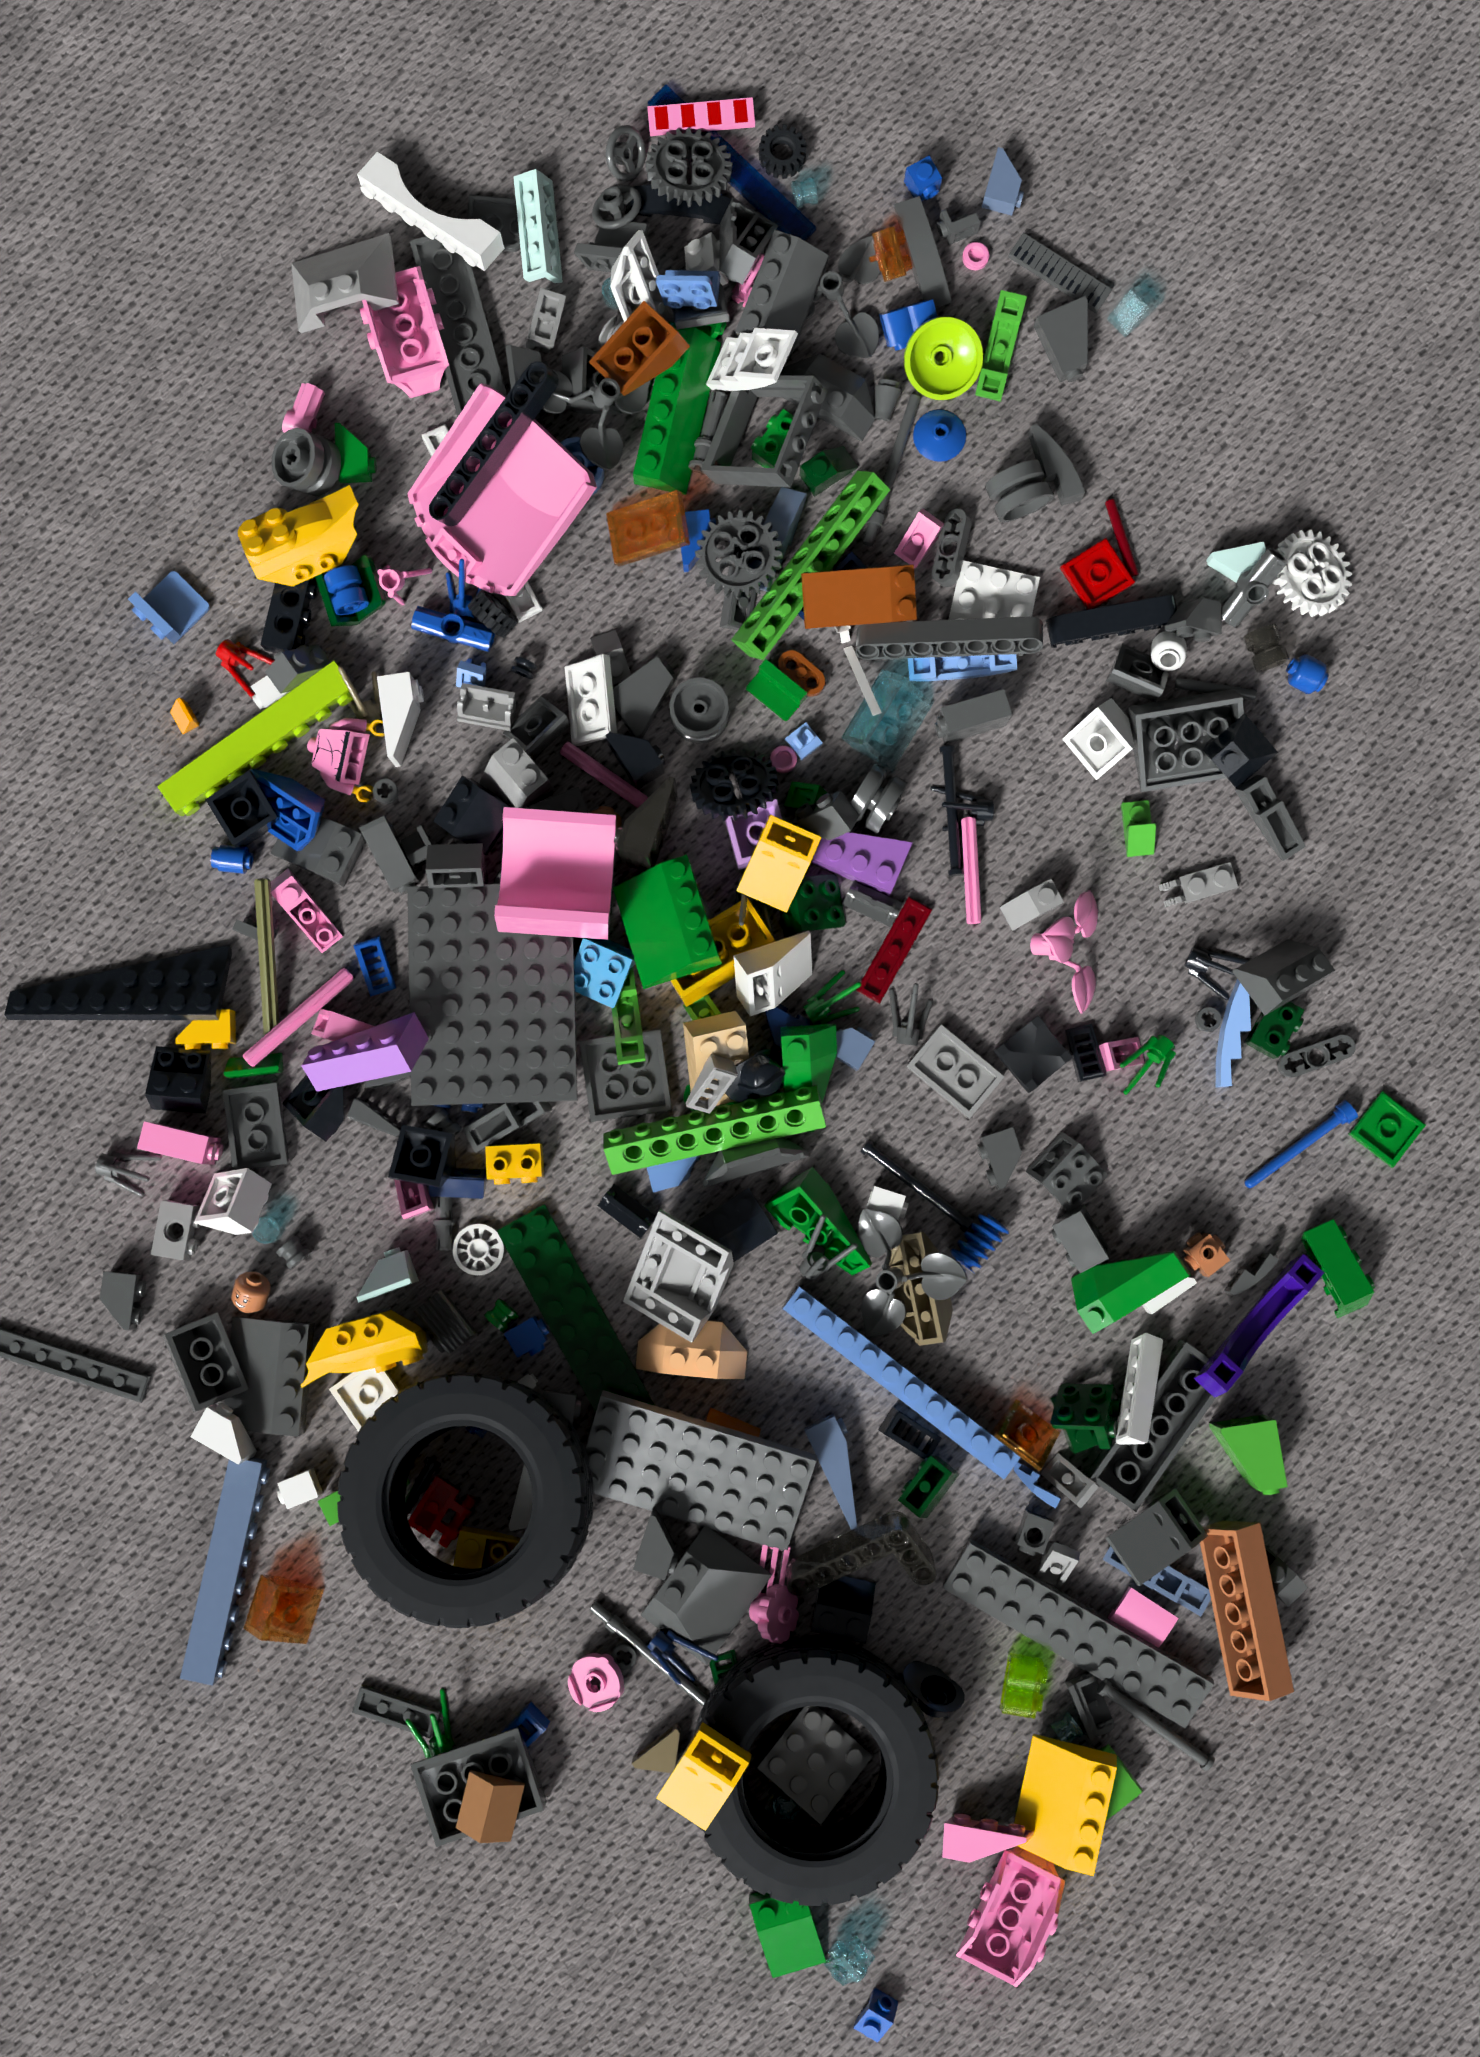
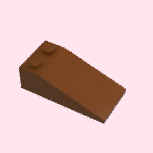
(859, 596)

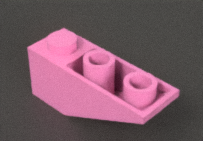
(304, 910)
(972, 1839)

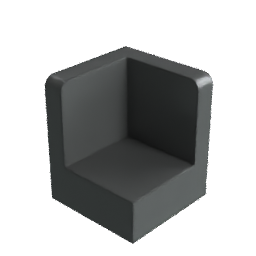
(416, 847)

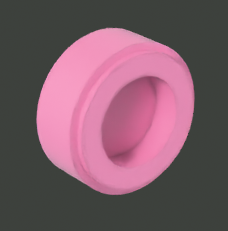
(975, 256)
(783, 759)

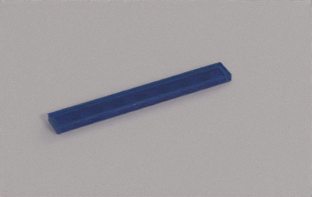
(751, 183)

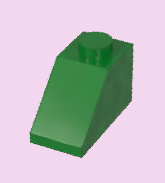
(356, 459)

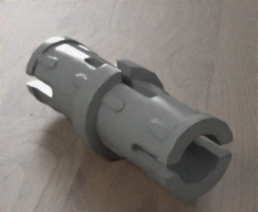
(444, 1223)

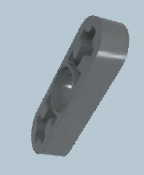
(948, 536)
(1337, 1056)

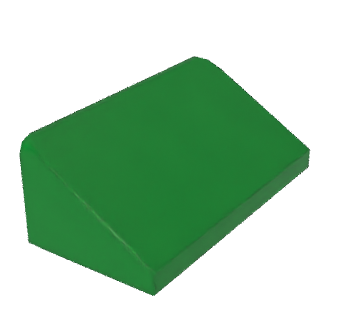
(240, 1068)

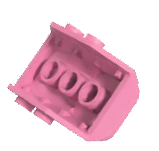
(409, 336)
(1014, 1916)

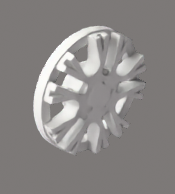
(478, 1249)

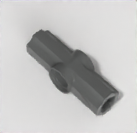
(1253, 587)

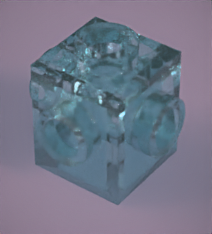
(849, 1960)

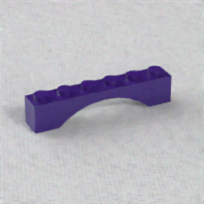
(1239, 1347)

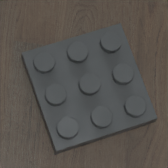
(626, 1088)

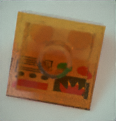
(282, 1610)

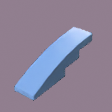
(1235, 1021)

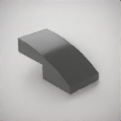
(1245, 1279)

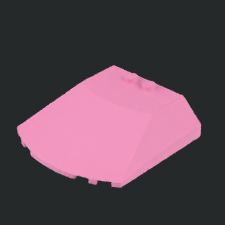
(517, 512)

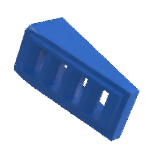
(374, 941)
(532, 1720)

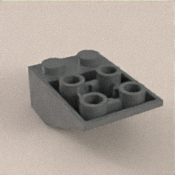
(1156, 1536)

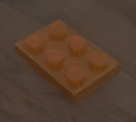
(648, 528)

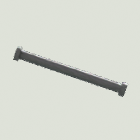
(1204, 1760)

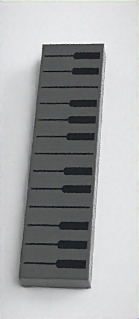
(1059, 272)

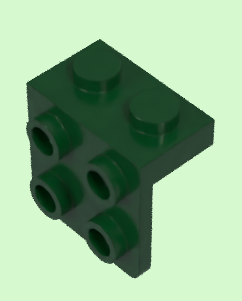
(373, 590)
(814, 906)
(1088, 1408)

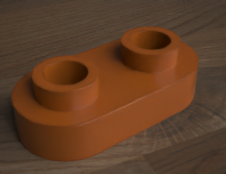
(804, 671)

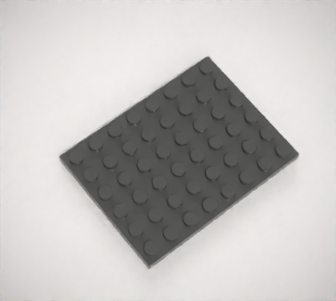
(489, 1003)

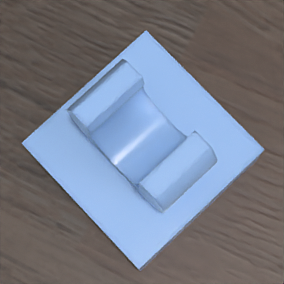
(471, 673)
(803, 741)

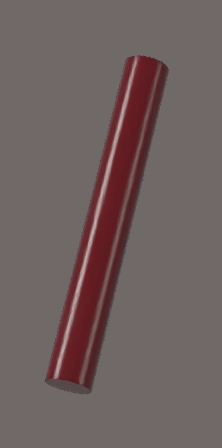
(1121, 537)

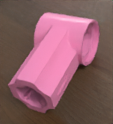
(304, 409)

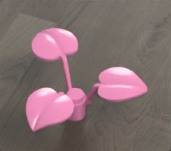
(1058, 945)

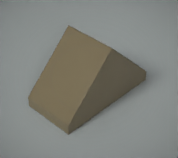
(661, 1753)

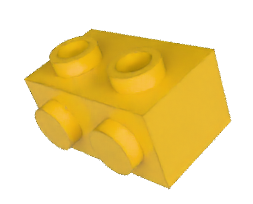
(514, 1161)

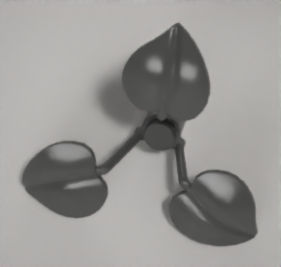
(860, 334)
(599, 445)
(880, 1310)

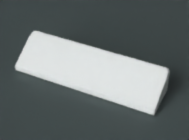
(1139, 1390)

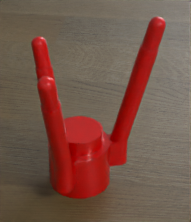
(233, 655)

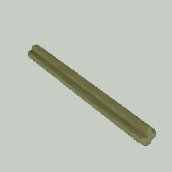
(266, 954)

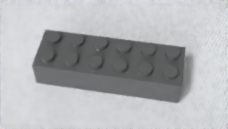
(1179, 1405)

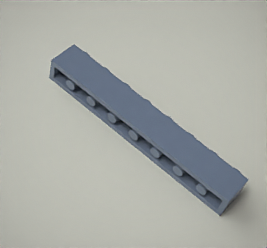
(224, 1570)

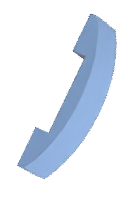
(960, 667)

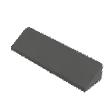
(735, 609)

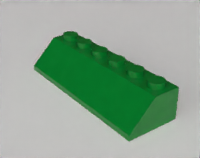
(676, 415)

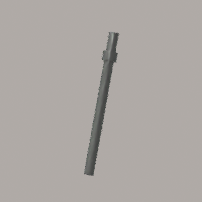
(877, 518)
(614, 1624)

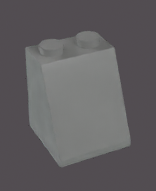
(515, 777)

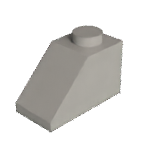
(1032, 904)

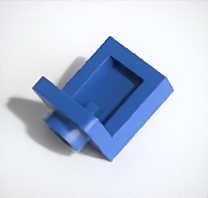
(877, 2015)

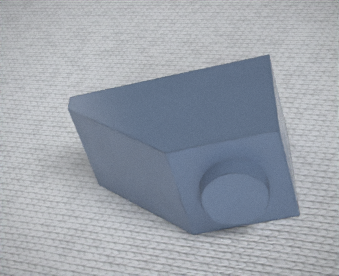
(1003, 186)
(853, 1046)

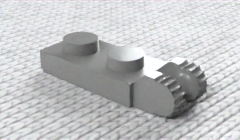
(1201, 884)

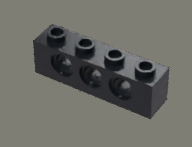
(280, 612)

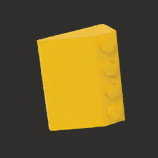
(1066, 1802)

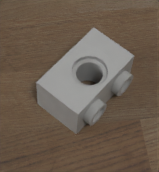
(165, 1242)

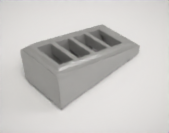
(717, 1068)

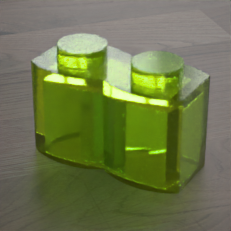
(1023, 1685)

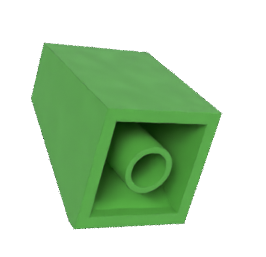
(1254, 1450)

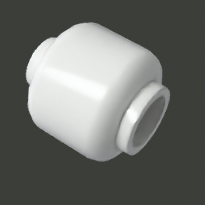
(1168, 651)

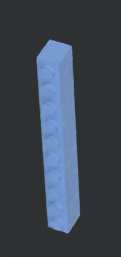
(901, 1382)

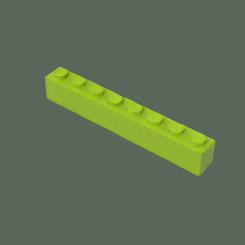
(256, 740)

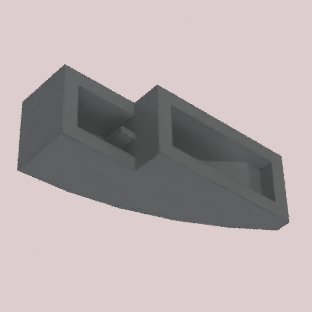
(1056, 466)
(1270, 816)
(503, 1122)

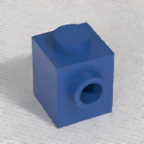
(923, 179)
(528, 1337)

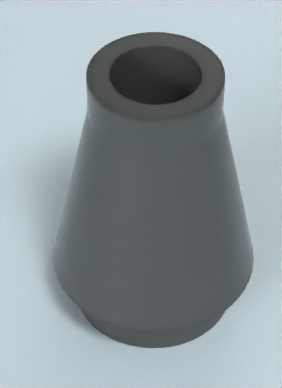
(885, 398)

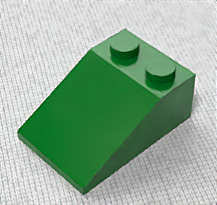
(786, 1934)

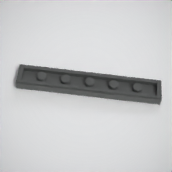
(73, 1365)

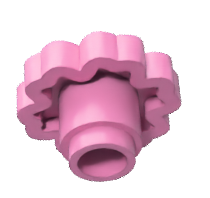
(775, 1613)

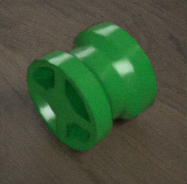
(501, 1315)

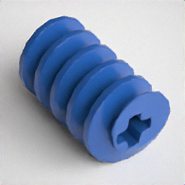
(979, 1241)

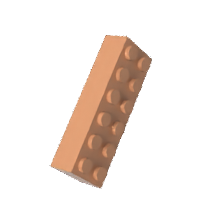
(1246, 1611)

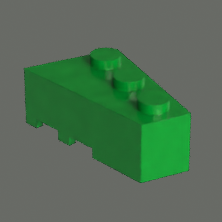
(1341, 1267)

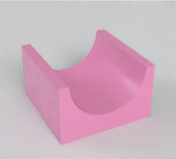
(556, 873)

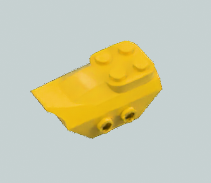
(300, 542)
(367, 1344)

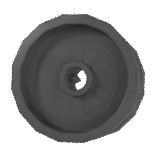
(306, 462)
(1019, 491)
(699, 726)
(877, 799)

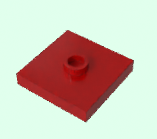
(1097, 575)

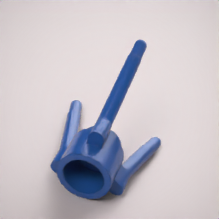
(459, 605)

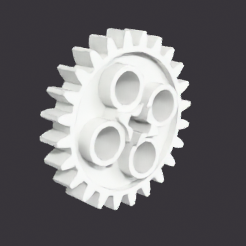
(1313, 574)

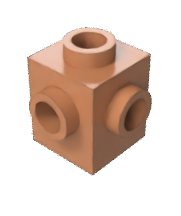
(1214, 1258)

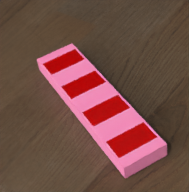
(701, 115)

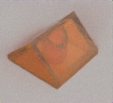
(1026, 1434)

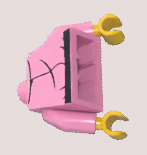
(341, 754)

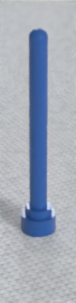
(1343, 1114)

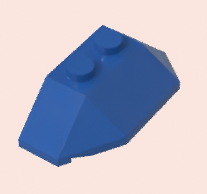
(296, 806)

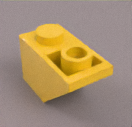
(210, 1032)

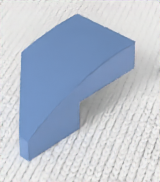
(671, 1173)
(1029, 1478)

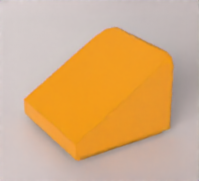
(184, 716)

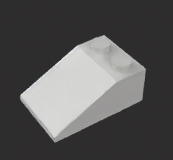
(400, 709)

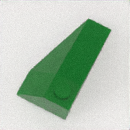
(808, 1056)
(802, 1204)
(1118, 1288)

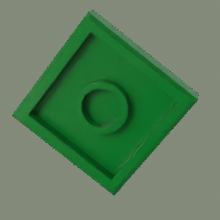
(1387, 1129)

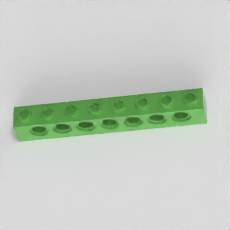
(816, 554)
(693, 1133)

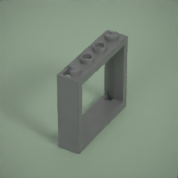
(734, 423)

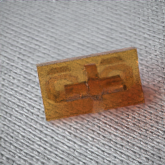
(889, 254)

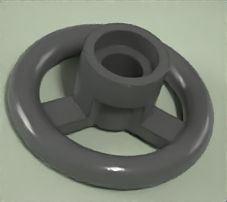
(622, 153)
(615, 202)

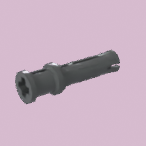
(710, 425)

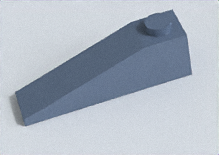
(832, 1452)

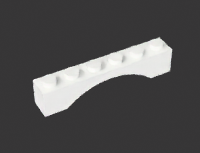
(470, 238)

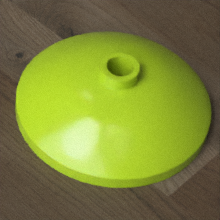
(960, 359)

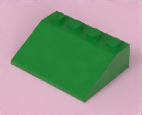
(666, 923)

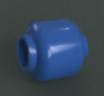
(1307, 674)

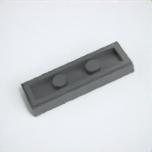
(394, 1710)

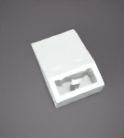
(772, 972)

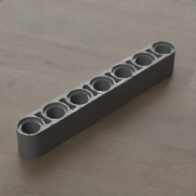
(949, 638)

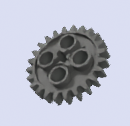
(668, 167)
(734, 531)

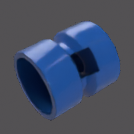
(345, 584)

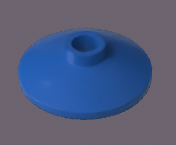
(939, 447)

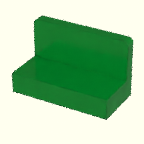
(776, 691)

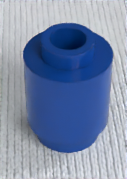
(231, 858)

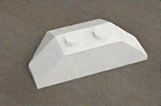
(635, 279)

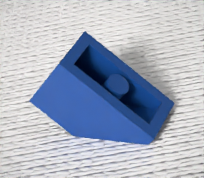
(696, 522)

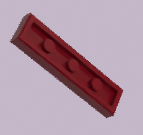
(894, 950)

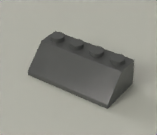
(784, 286)

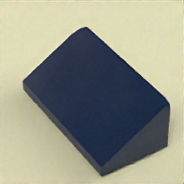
(462, 1184)

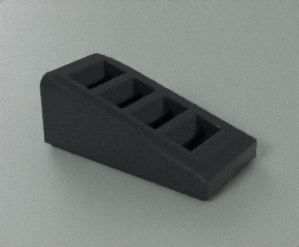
(1078, 1065)
(889, 1424)

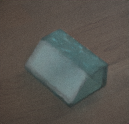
(890, 732)

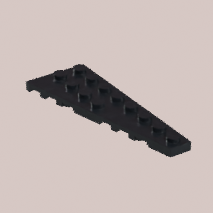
(161, 989)

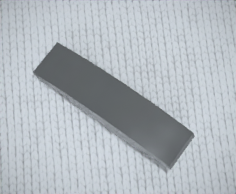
(923, 251)

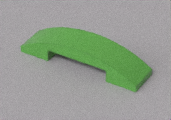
(1000, 345)
(628, 1024)

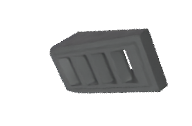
(367, 1115)

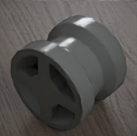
(293, 1252)

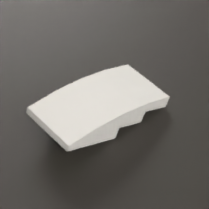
(751, 360)

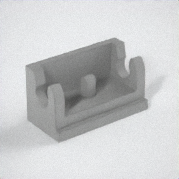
(545, 320)
(486, 707)

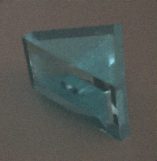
(1134, 308)

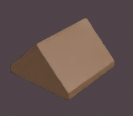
(489, 1807)

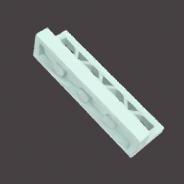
(537, 227)

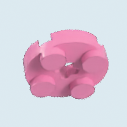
(606, 1671)

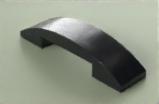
(652, 203)

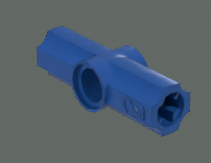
(437, 623)

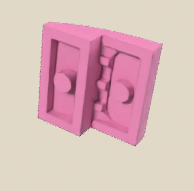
(1143, 1617)

